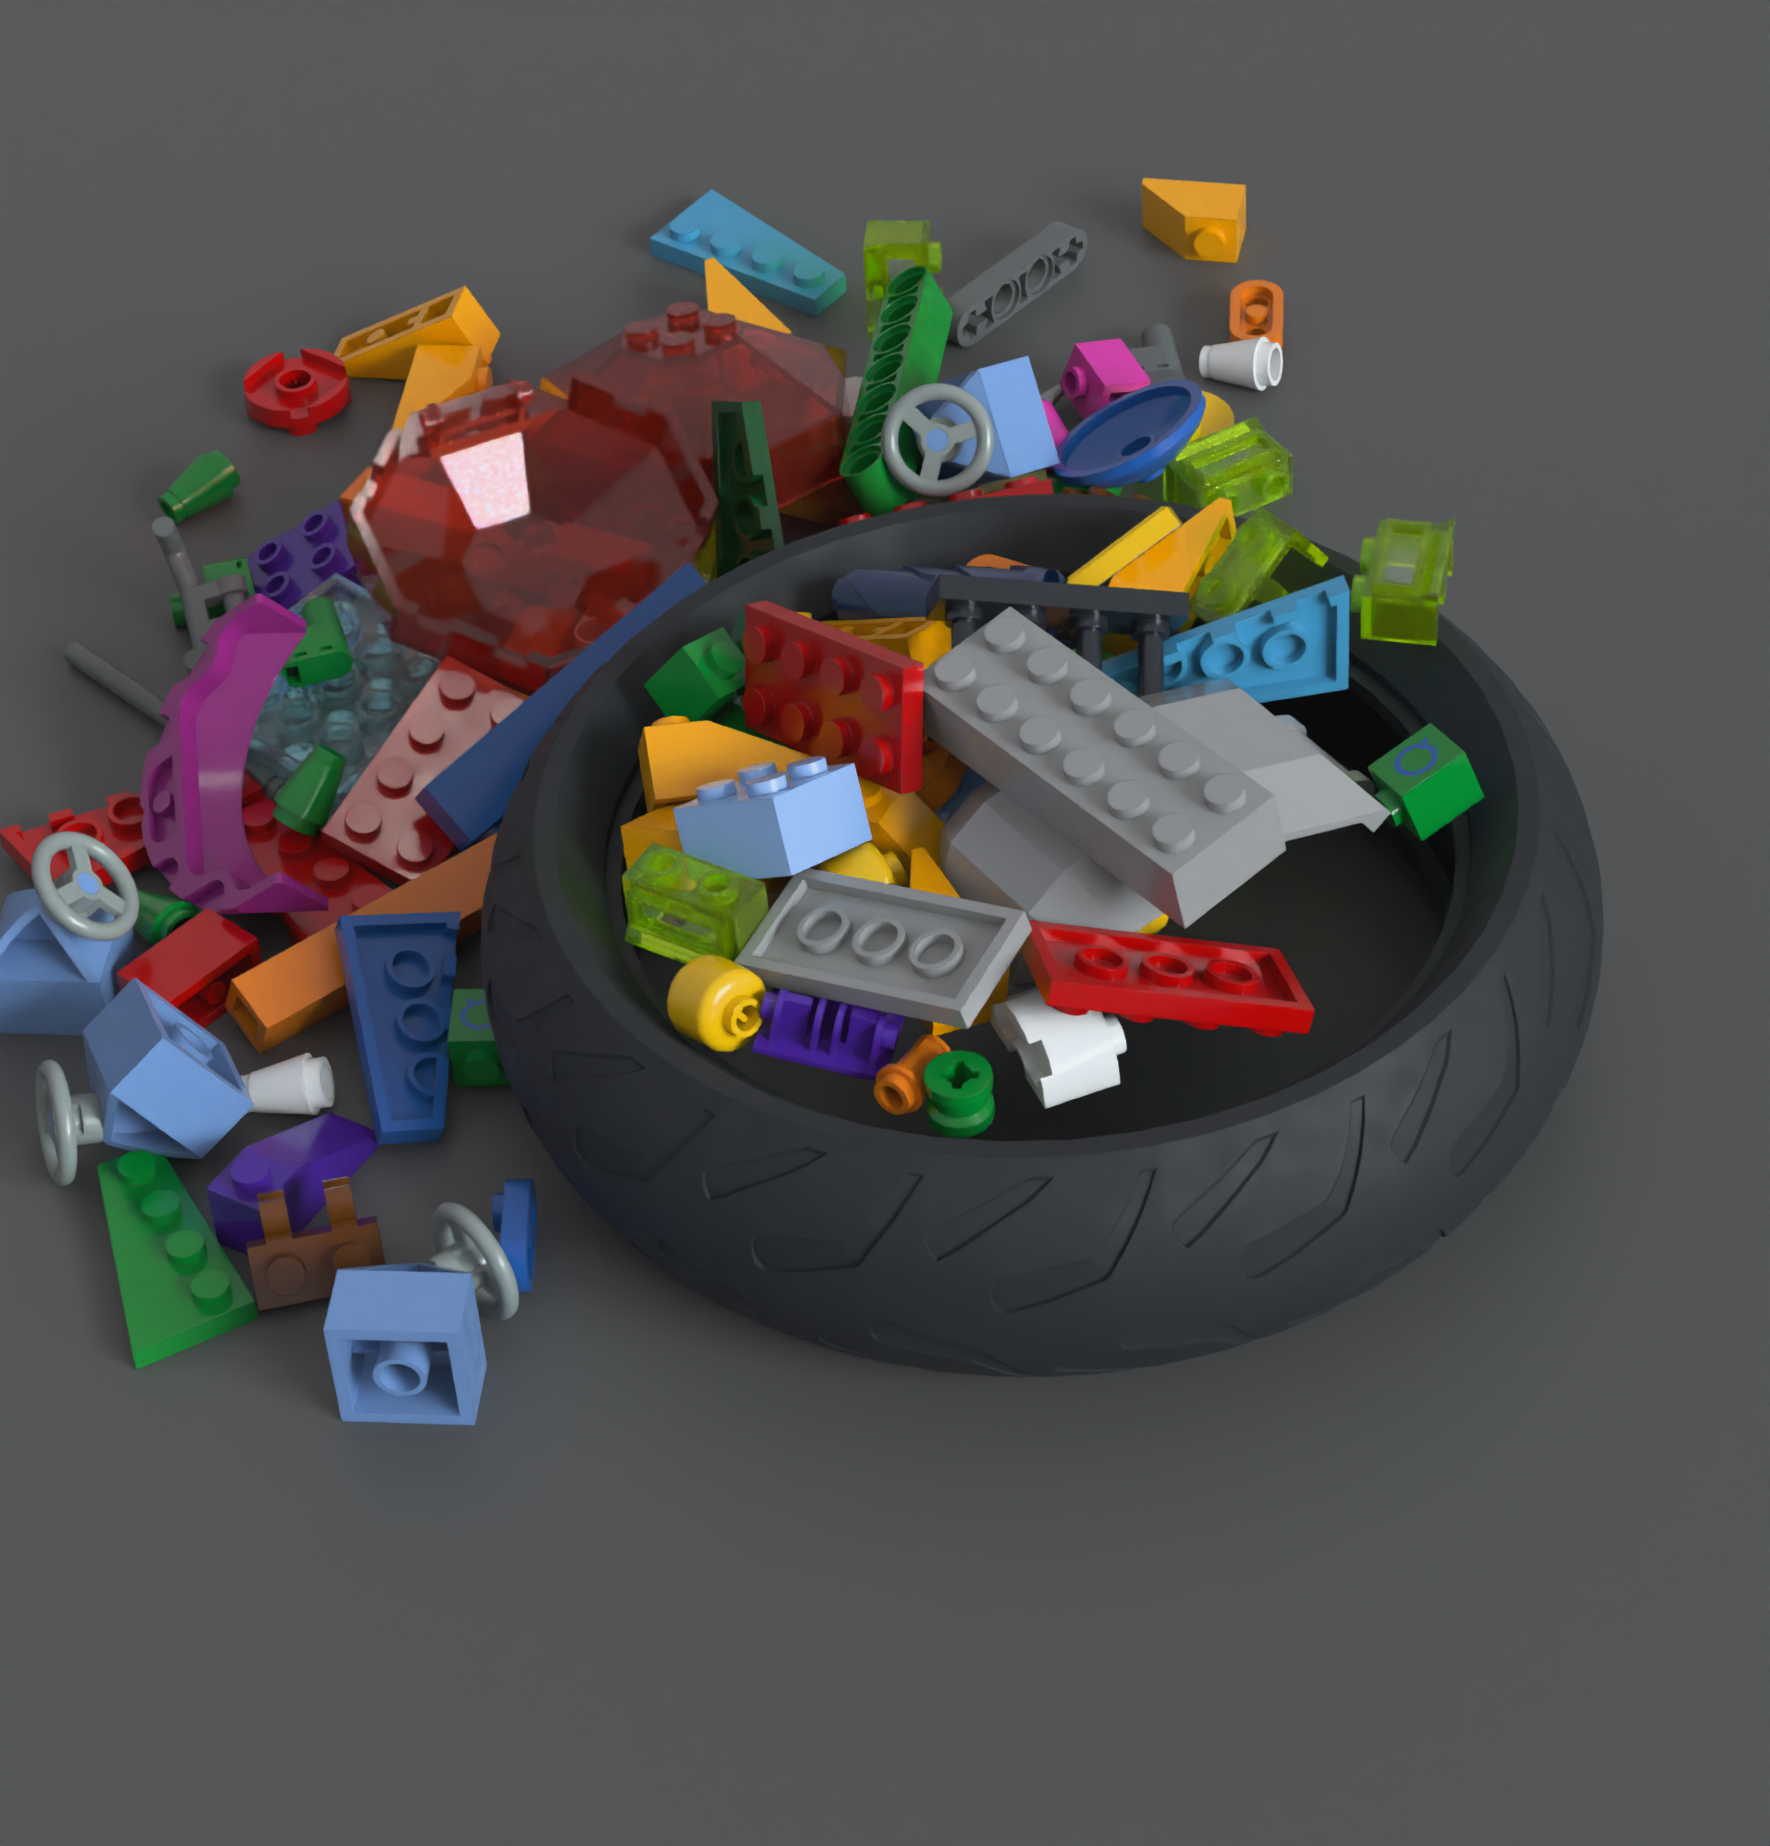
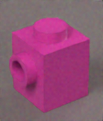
(1100, 374)

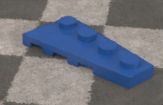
(400, 1005)

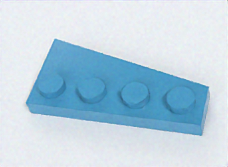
(751, 251)
(1268, 651)

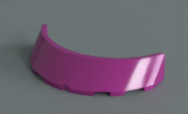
(198, 767)

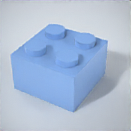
(775, 819)

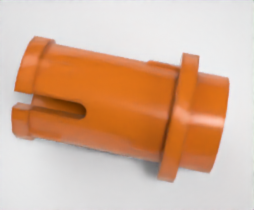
(901, 1084)

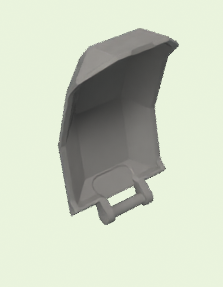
(1013, 860)

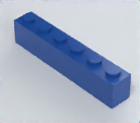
(475, 789)

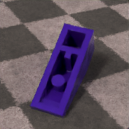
(291, 1161)

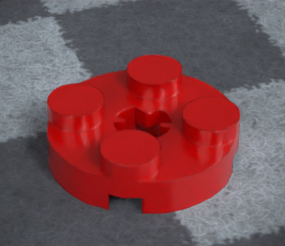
(296, 390)

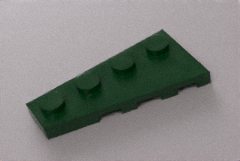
(744, 485)

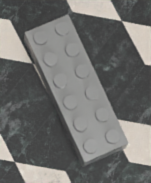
(1100, 767)

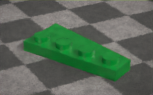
(167, 1260)

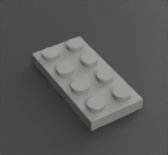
(885, 946)

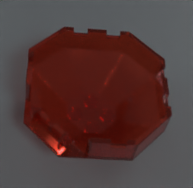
(710, 356)
(526, 523)

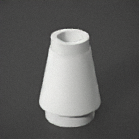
(1244, 363)
(292, 1086)

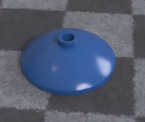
(1131, 436)

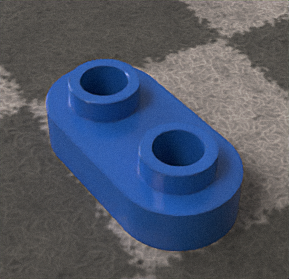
(517, 1220)

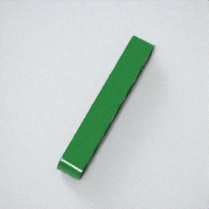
(902, 356)

